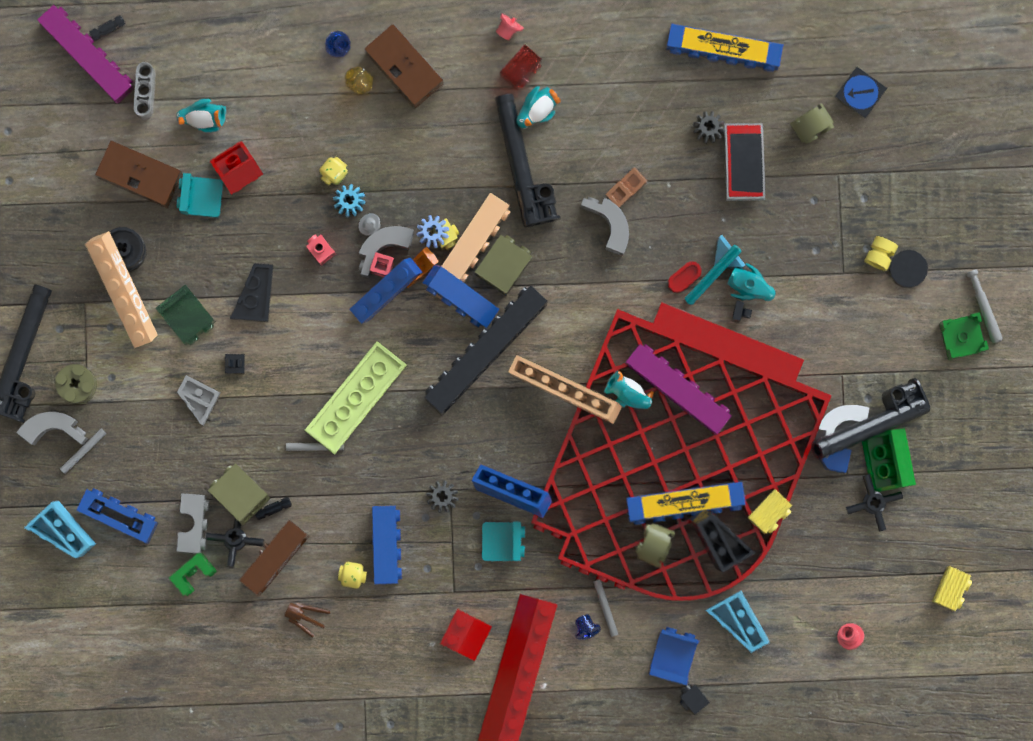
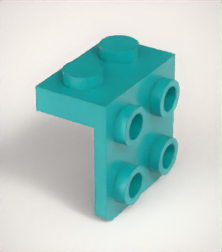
(200, 196)
(502, 541)

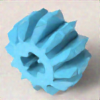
(355, 203)

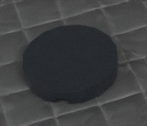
(908, 268)

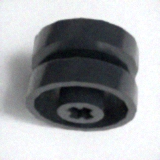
(135, 246)

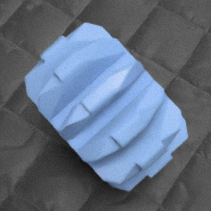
(429, 226)

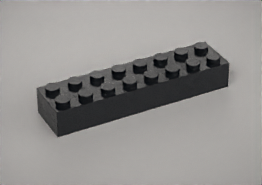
(485, 350)

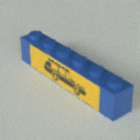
(724, 47)
(685, 502)

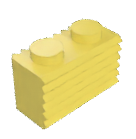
(769, 512)
(952, 588)

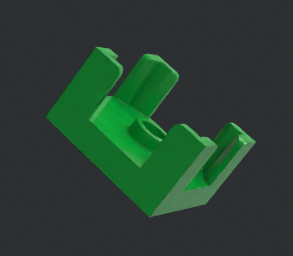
(963, 336)
(188, 570)

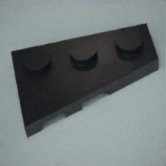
(256, 295)

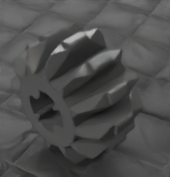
(703, 129)
(437, 500)

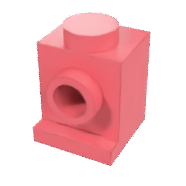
(323, 255)
(381, 265)

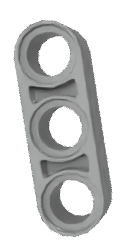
(140, 82)

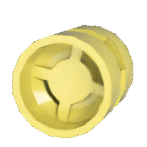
(881, 253)

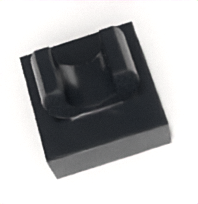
(740, 312)
(234, 363)

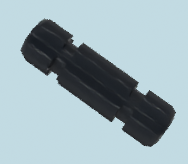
(107, 27)
(273, 508)

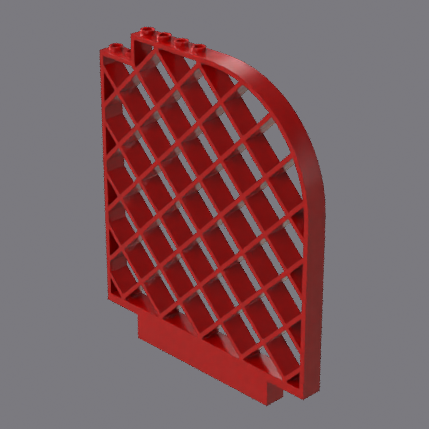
(725, 347)

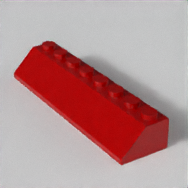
(518, 669)

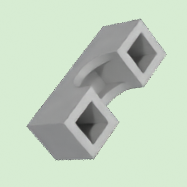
(193, 540)

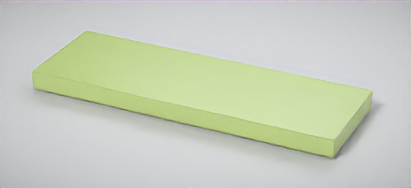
(355, 397)

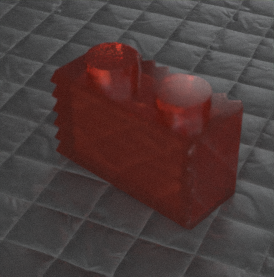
(521, 67)

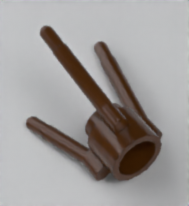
(295, 612)

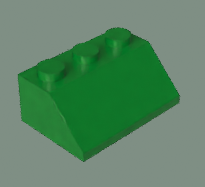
(889, 460)

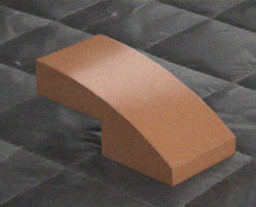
(626, 187)

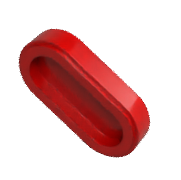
(684, 277)

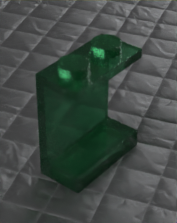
(186, 315)

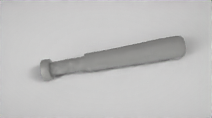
(989, 319)

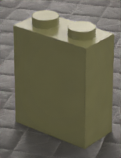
(503, 264)
(238, 494)

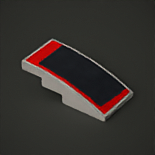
(744, 162)

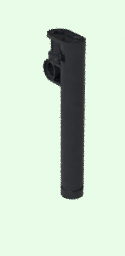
(531, 204)
(11, 401)
(904, 408)

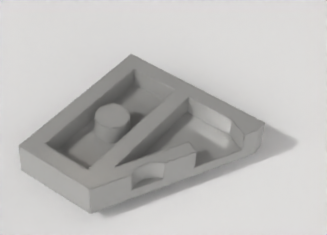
(198, 398)

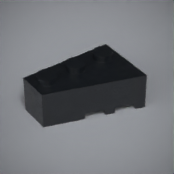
(719, 541)

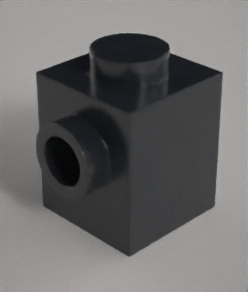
(693, 699)

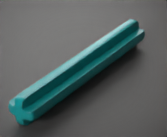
(712, 275)

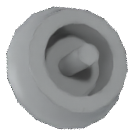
(369, 224)

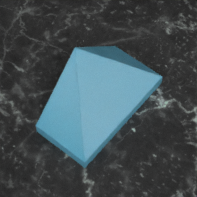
(722, 248)

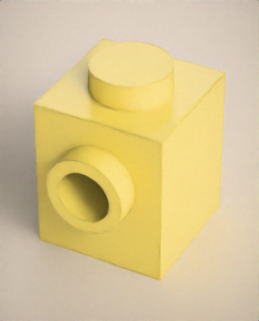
(452, 233)

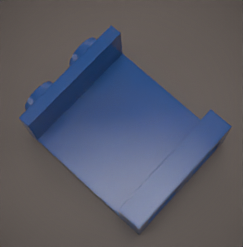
(673, 656)

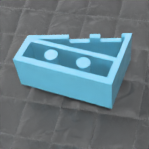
(62, 530)
(739, 619)

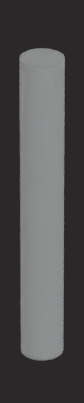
(307, 447)
(82, 451)
(605, 607)

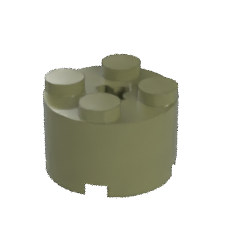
(811, 123)
(65, 382)
(656, 545)

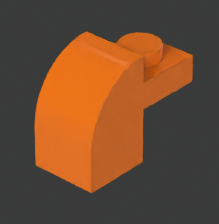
(425, 261)

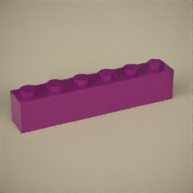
(85, 54)
(678, 389)

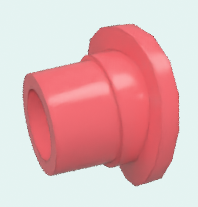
(508, 27)
(850, 636)

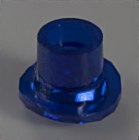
(337, 44)
(586, 627)

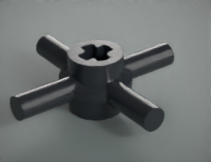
(865, 505)
(234, 546)

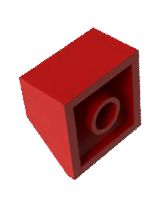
(236, 167)
(466, 635)

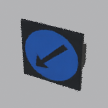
(861, 92)

